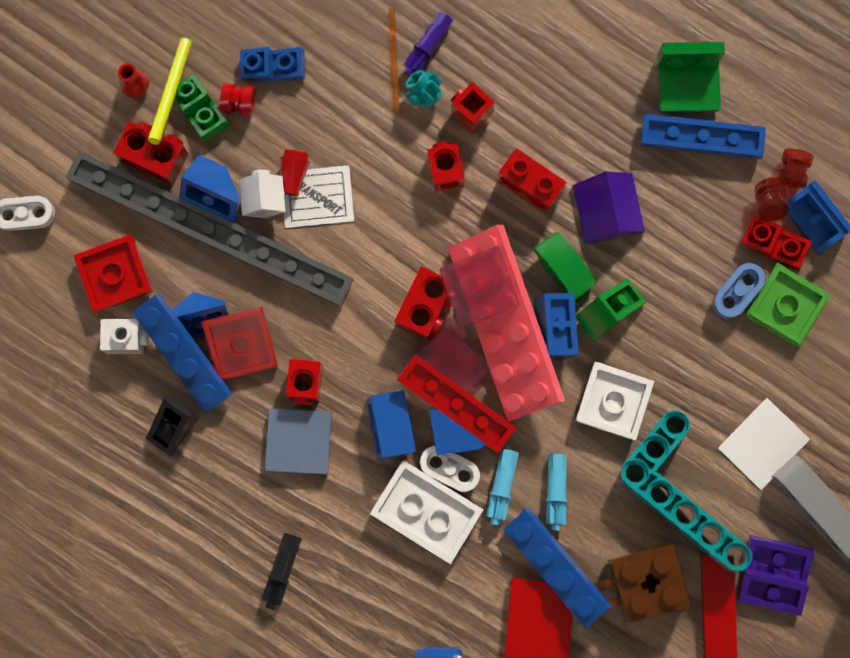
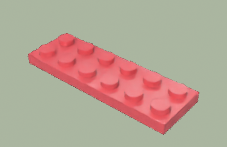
(513, 338)

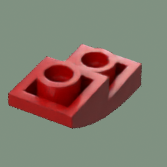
(776, 244)

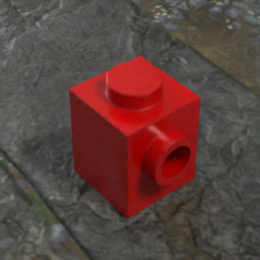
(472, 107)

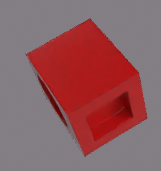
(450, 178)
(300, 368)

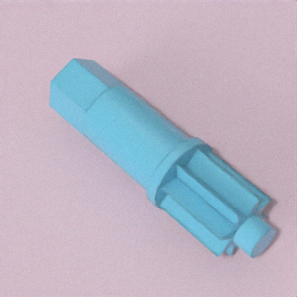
(502, 486)
(556, 491)

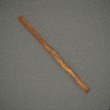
(394, 60)

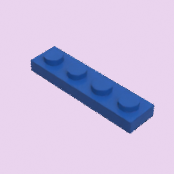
(702, 136)
(182, 353)
(557, 568)

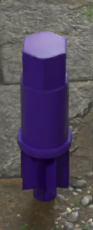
(427, 44)

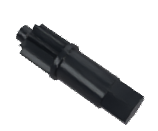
(281, 571)

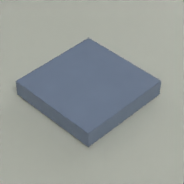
(298, 441)

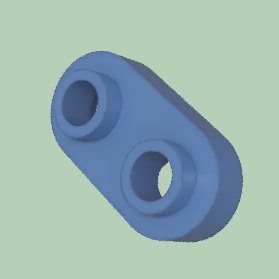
(738, 292)

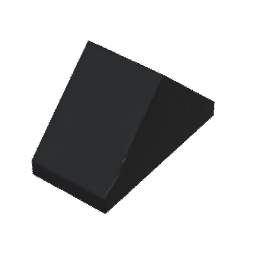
(171, 425)

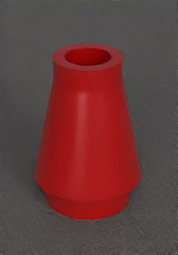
(132, 81)
(293, 169)

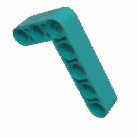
(676, 498)

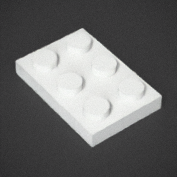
(426, 512)

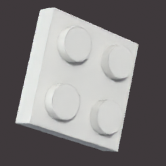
(614, 401)

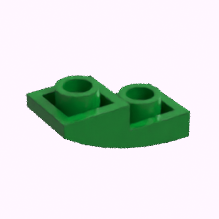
(200, 109)
(565, 264)

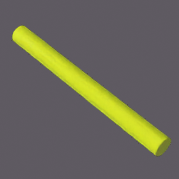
(169, 91)

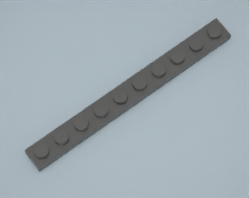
(210, 229)

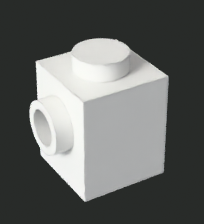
(262, 194)
(122, 336)

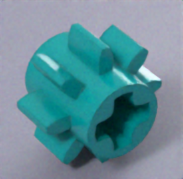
(423, 88)

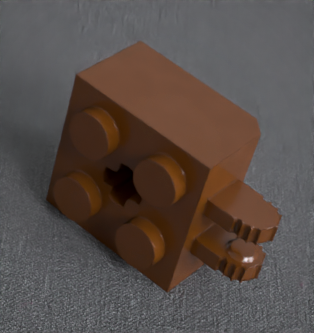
(629, 572)

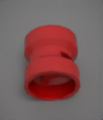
(237, 99)

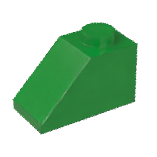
(610, 309)

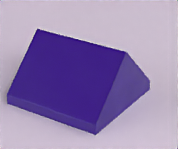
(608, 207)

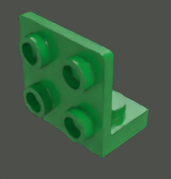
(689, 77)

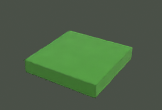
(787, 305)

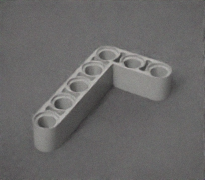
(816, 504)

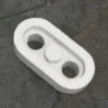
(25, 213)
(449, 470)

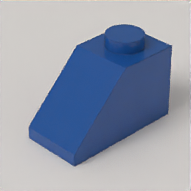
(210, 188)

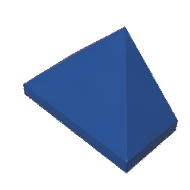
(197, 309)
(450, 436)

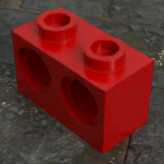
(148, 156)
(531, 181)
(418, 301)

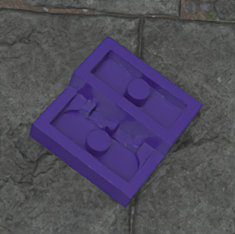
(776, 575)

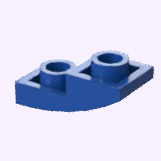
(272, 65)

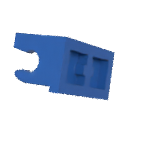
(817, 217)
(558, 323)
(390, 425)

